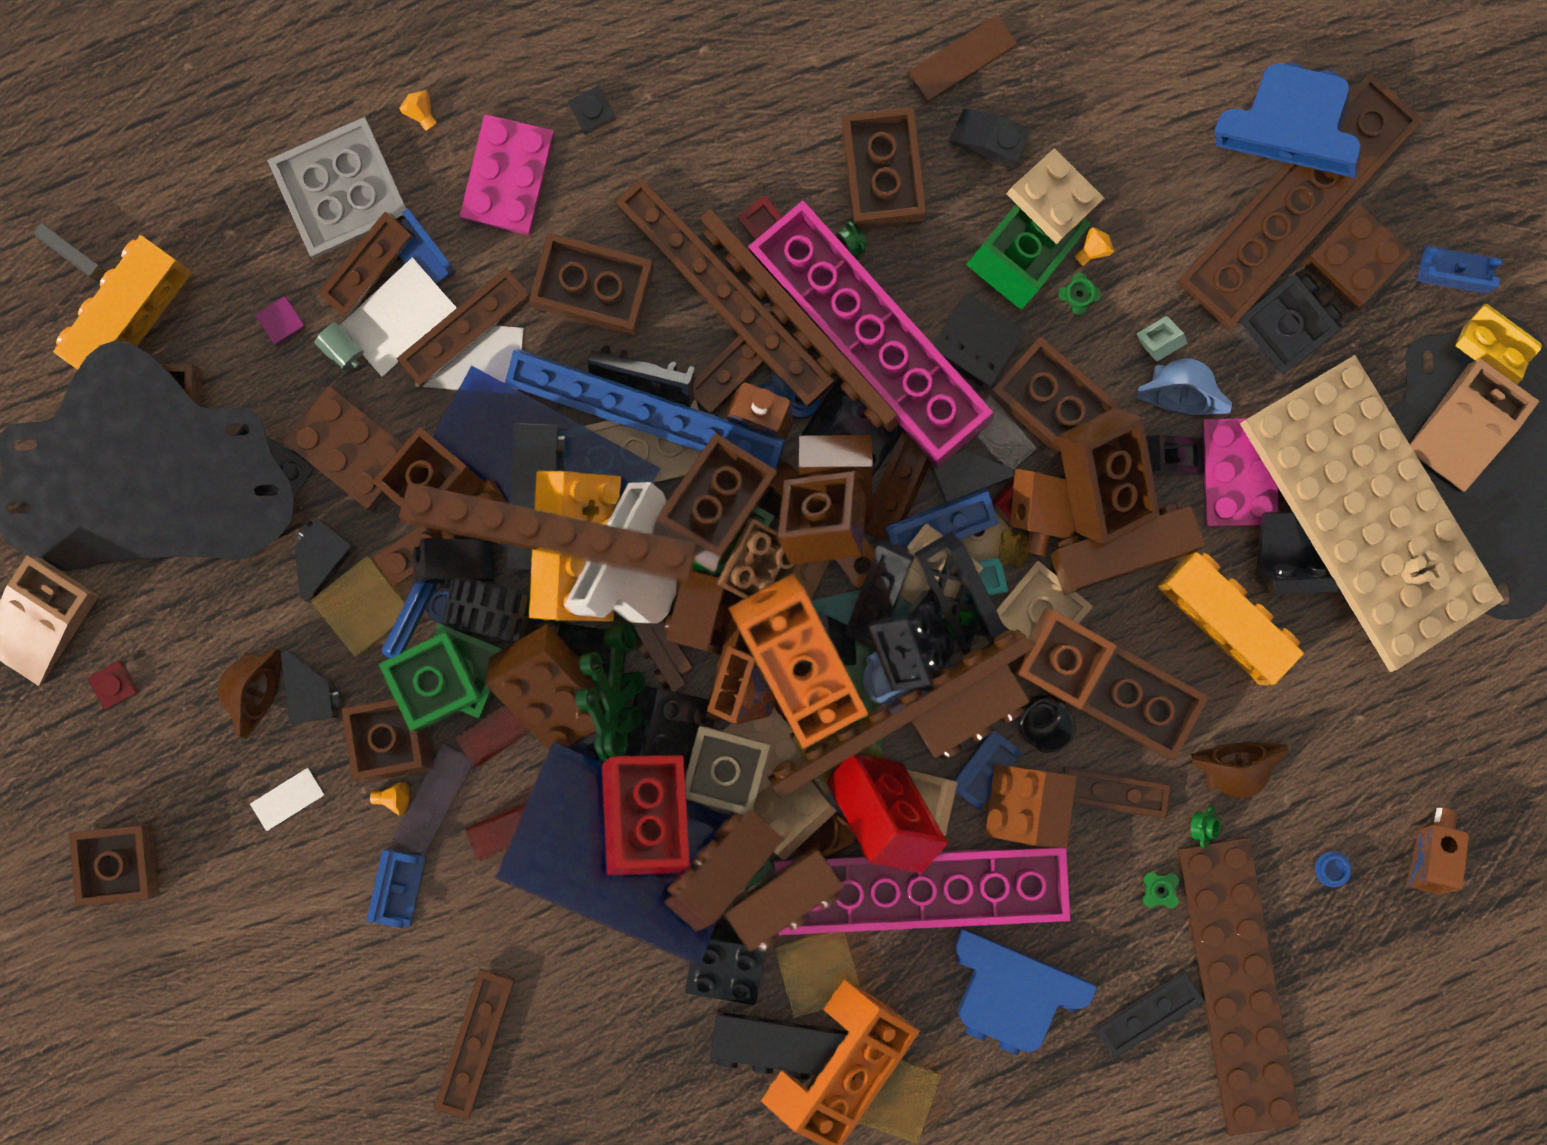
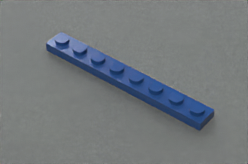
(635, 407)

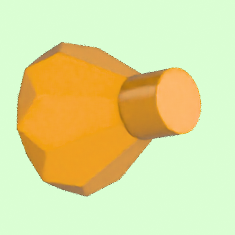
(418, 108)
(1095, 246)
(394, 797)

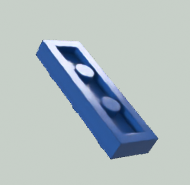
(961, 517)

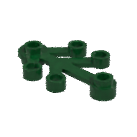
(611, 735)

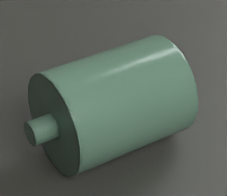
(339, 347)

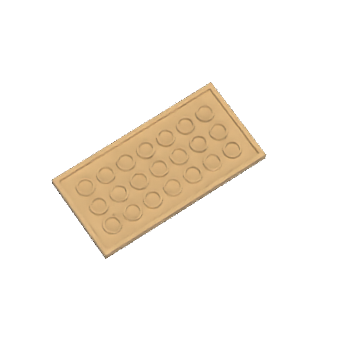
(1372, 513)

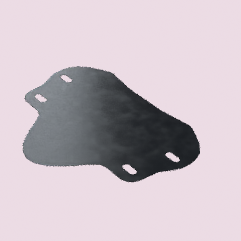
(138, 472)
(1507, 503)

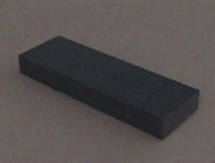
(1148, 1014)

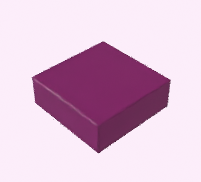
(280, 321)

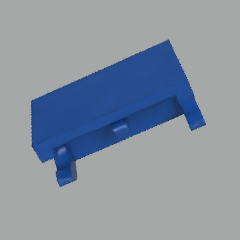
(1458, 270)
(976, 774)
(396, 888)

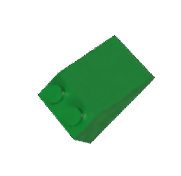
(1021, 256)

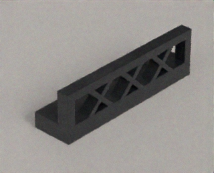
(971, 586)

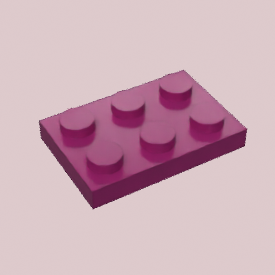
(507, 175)
(1234, 477)

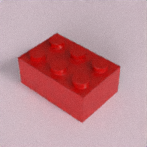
(886, 813)
(645, 815)

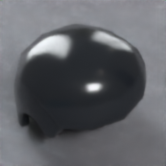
(1047, 723)

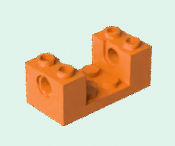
(784, 630)
(871, 1050)

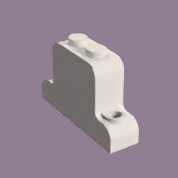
(628, 593)

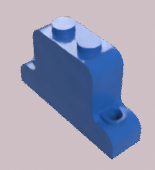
(1295, 121)
(1013, 993)

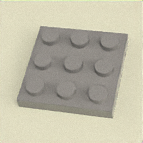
(337, 187)

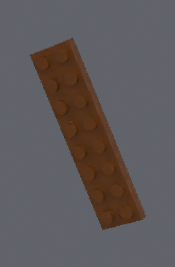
(1294, 210)
(1238, 986)

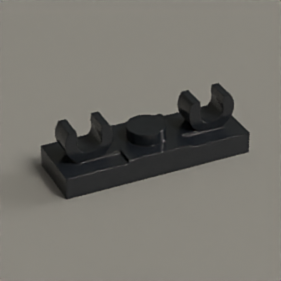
(644, 375)
(880, 590)

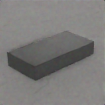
(69, 252)

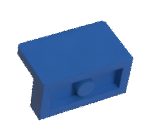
(425, 251)

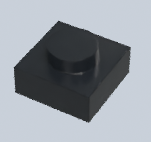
(592, 110)

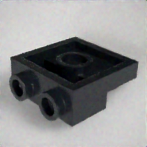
(1292, 321)

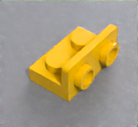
(1498, 343)

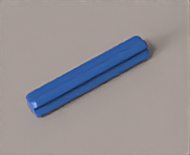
(408, 619)

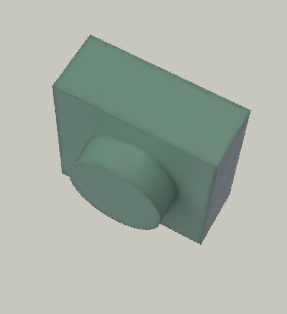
(1162, 338)

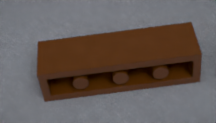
(1155, 542)

